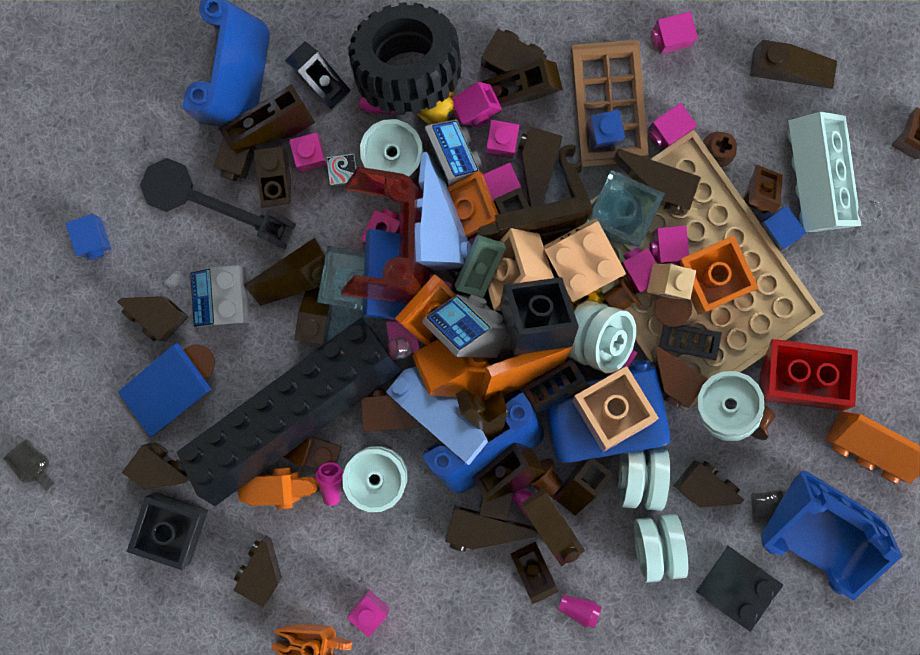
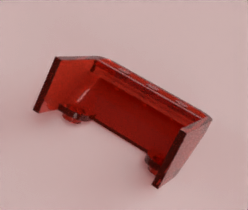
(401, 275)

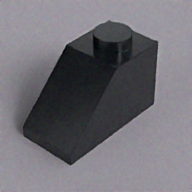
(317, 74)

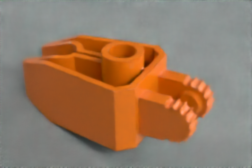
(277, 488)
(309, 640)

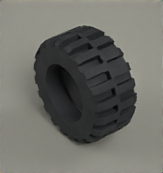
(402, 31)

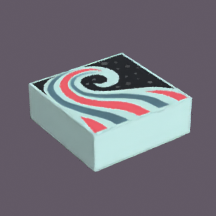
(341, 168)

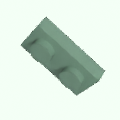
(480, 266)

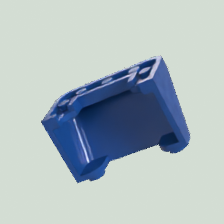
(236, 66)
(524, 430)
(572, 438)
(831, 534)

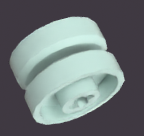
(394, 136)
(603, 336)
(730, 388)
(358, 478)
(644, 478)
(661, 548)

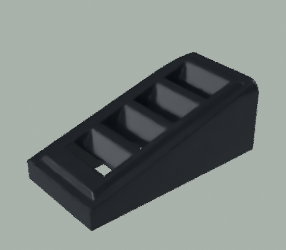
(714, 347)
(560, 395)

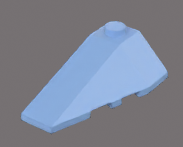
(440, 234)
(438, 414)

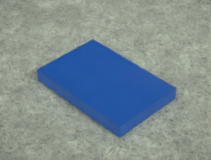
(379, 249)
(164, 390)

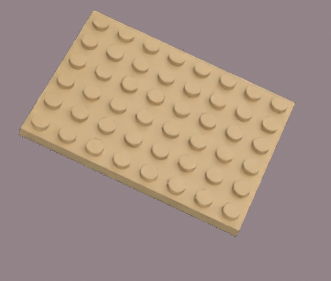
(748, 322)

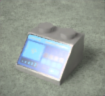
(452, 151)
(219, 296)
(468, 327)

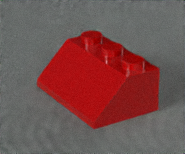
(809, 375)

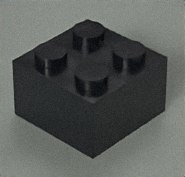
(538, 315)
(167, 530)

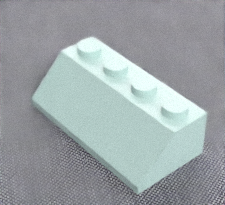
(824, 172)

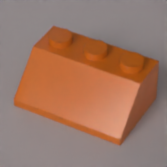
(875, 447)

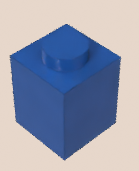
(605, 129)
(782, 227)
(88, 237)

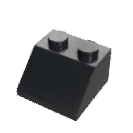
(739, 588)

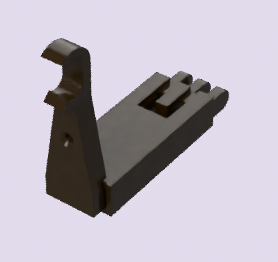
(549, 219)

